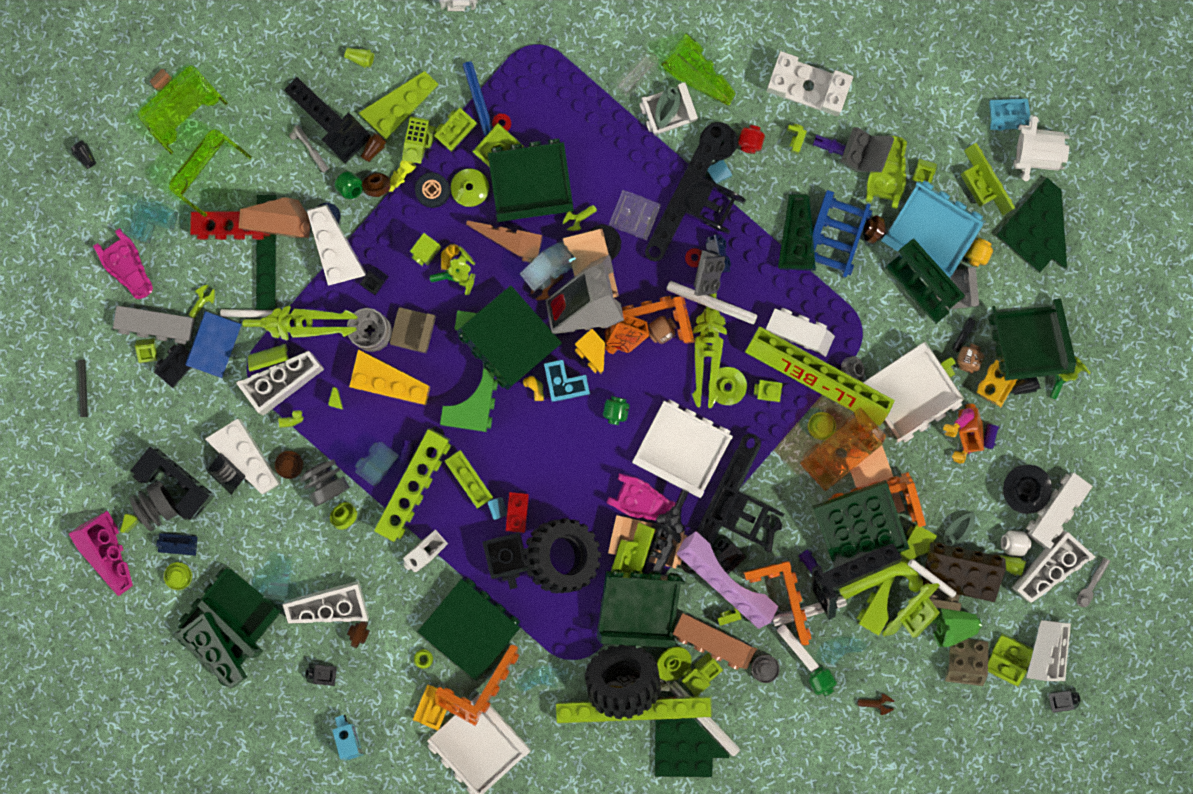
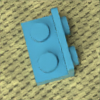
(1009, 113)

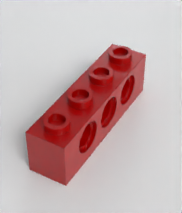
(201, 224)

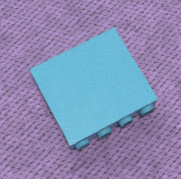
(938, 226)

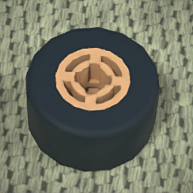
(432, 190)

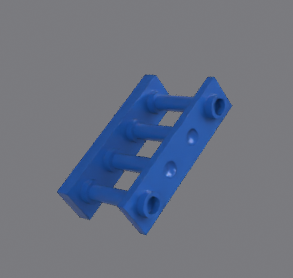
(825, 220)

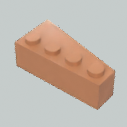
(714, 641)

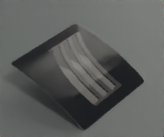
(226, 473)

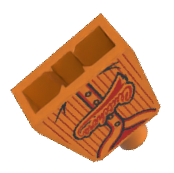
(625, 334)

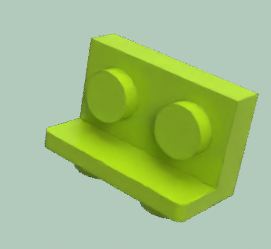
(454, 129)

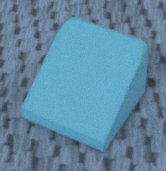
(719, 172)
(497, 508)

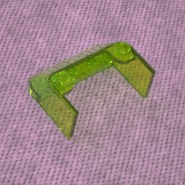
(176, 104)
(196, 163)

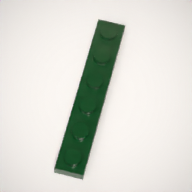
(266, 266)

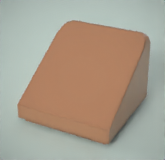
(160, 80)

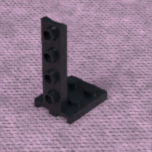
(344, 135)
(827, 583)

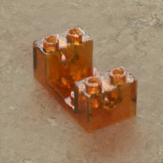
(857, 436)

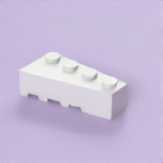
(333, 247)
(278, 382)
(243, 452)
(1058, 510)
(1052, 567)
(333, 604)

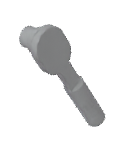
(297, 132)
(1086, 594)

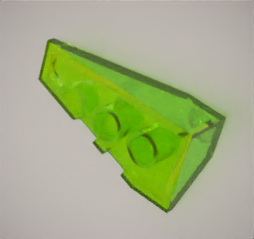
(690, 66)

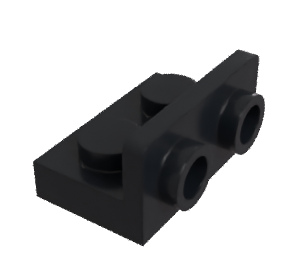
(173, 367)
(728, 554)

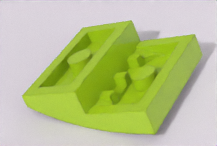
(267, 357)
(1009, 659)

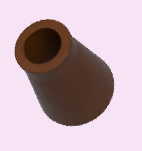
(373, 147)

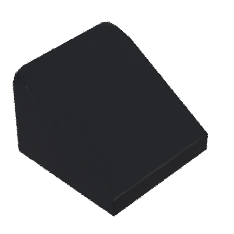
(374, 280)

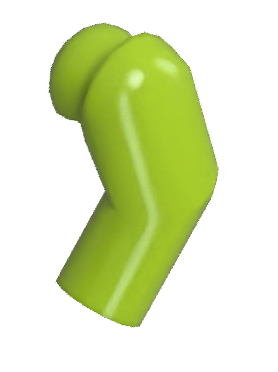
(291, 421)

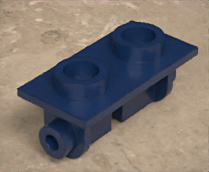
(718, 245)
(177, 544)

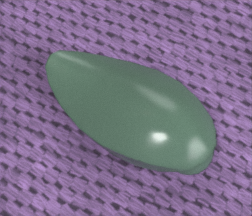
(667, 106)
(959, 530)

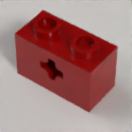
(517, 512)

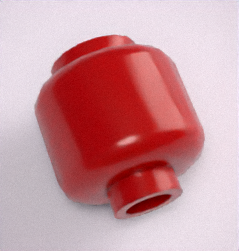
(751, 139)

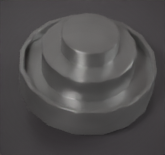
(853, 367)
(765, 668)

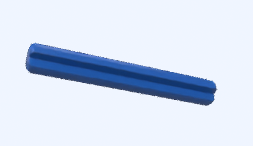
(477, 97)

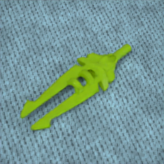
(279, 323)
(710, 325)

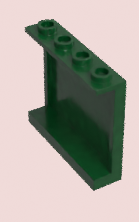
(530, 180)
(508, 337)
(1033, 342)
(240, 603)
(639, 608)
(470, 628)

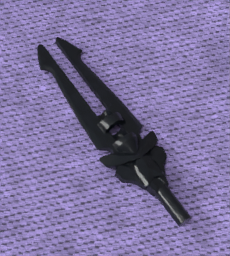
(669, 527)

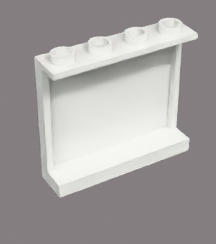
(919, 390)
(682, 448)
(478, 752)

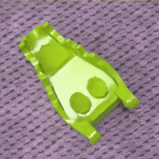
(892, 180)

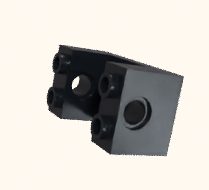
(152, 464)

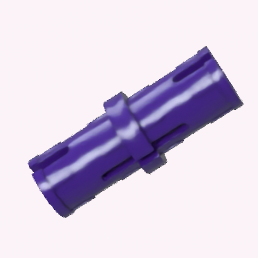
(829, 145)

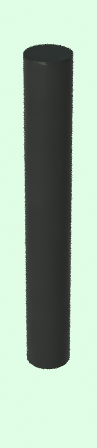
(82, 388)

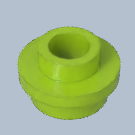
(423, 665)

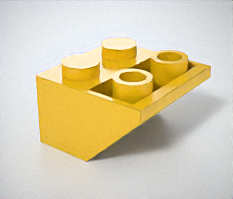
(593, 349)

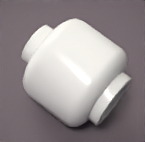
(1015, 543)

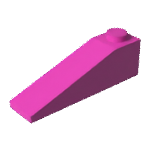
(100, 547)

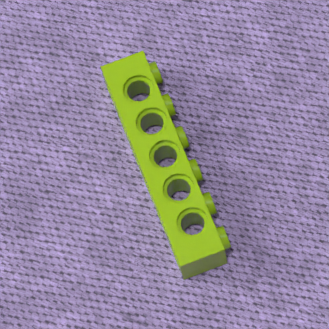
(385, 526)

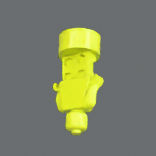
(399, 175)

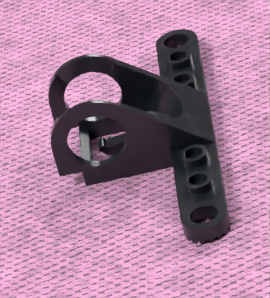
(693, 195)
(729, 502)

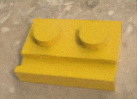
(428, 712)

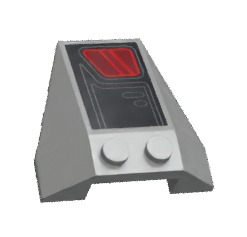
(585, 300)

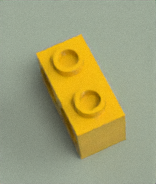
(1002, 387)

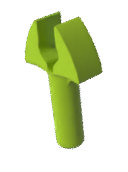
(579, 217)
(201, 301)

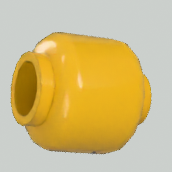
(979, 252)

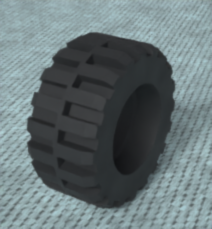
(584, 550)
(626, 700)

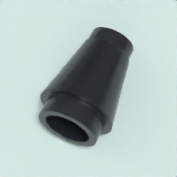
(83, 154)
(1026, 385)

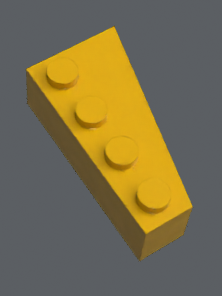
(380, 378)

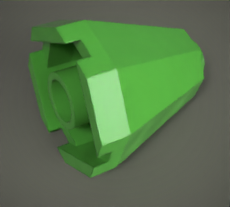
(955, 627)

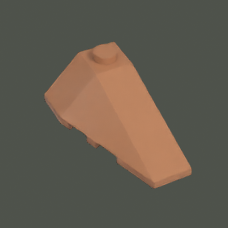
(277, 217)
(520, 243)

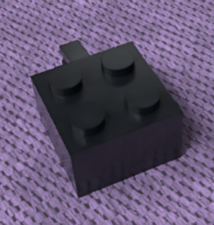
(506, 557)

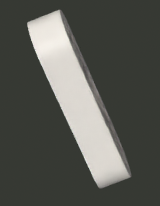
(797, 648)

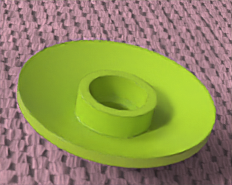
(469, 197)
(738, 382)
(673, 663)

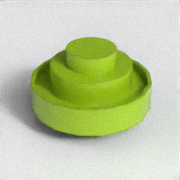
(821, 425)
(343, 515)
(178, 576)

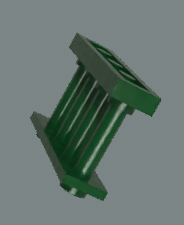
(932, 274)
(234, 633)

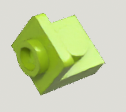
(796, 142)
(768, 390)
(728, 617)
(695, 681)

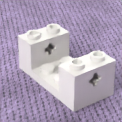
(828, 91)

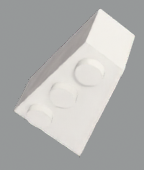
(800, 331)
(1050, 652)

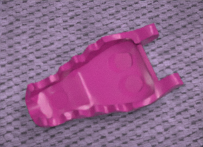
(124, 263)
(640, 499)

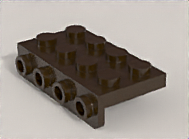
(966, 571)

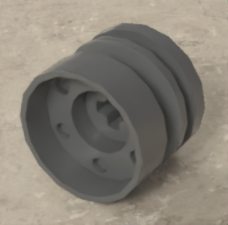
(324, 482)
(151, 507)

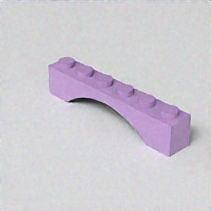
(700, 557)

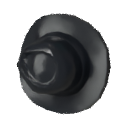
(1027, 489)

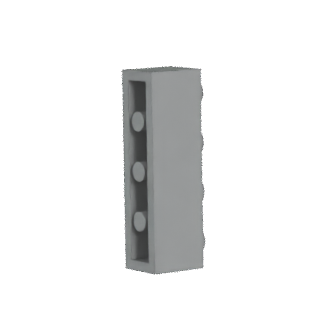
(153, 323)

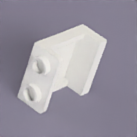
(685, 114)

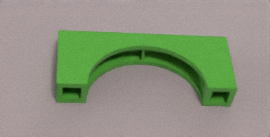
(475, 411)

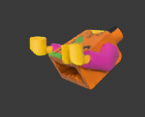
(970, 431)

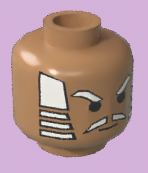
(662, 329)
(970, 358)

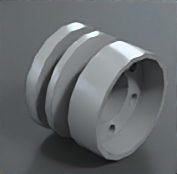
(366, 319)

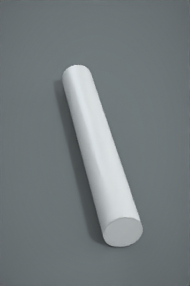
(245, 313)
(932, 578)

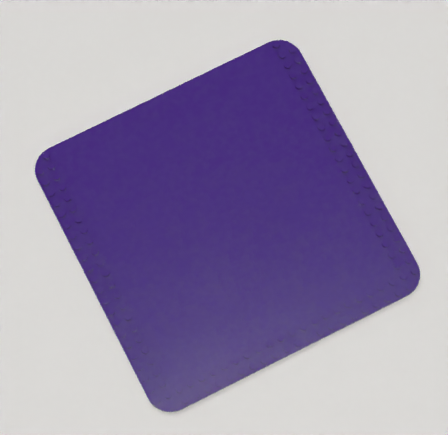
(545, 448)

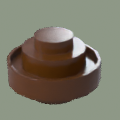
(376, 185)
(874, 229)
(289, 464)
(358, 633)

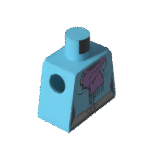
(349, 747)

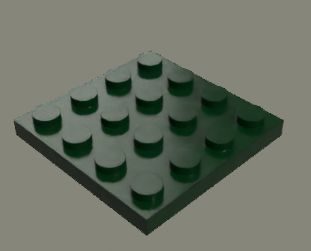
(860, 523)

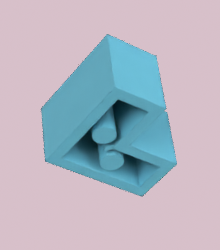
(560, 386)

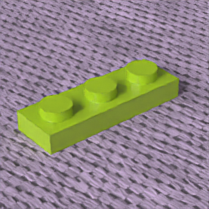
(468, 479)

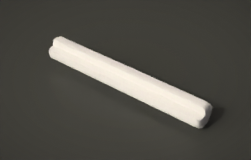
(810, 610)

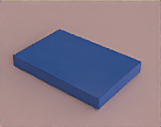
(213, 344)

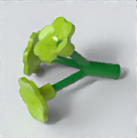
(458, 271)
(1066, 377)

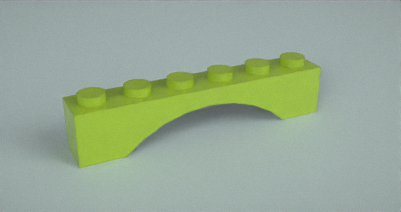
(876, 614)

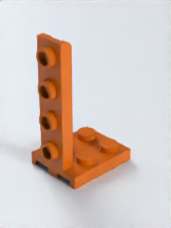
(680, 314)
(909, 491)
(794, 596)
(462, 707)

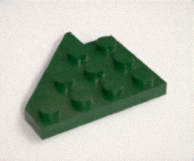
(1038, 228)
(684, 749)

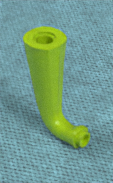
(899, 569)

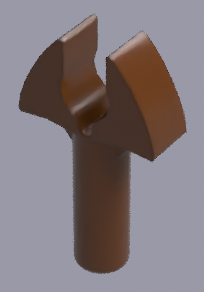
(544, 296)
(877, 704)

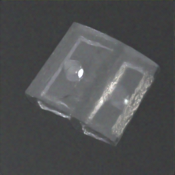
(634, 215)

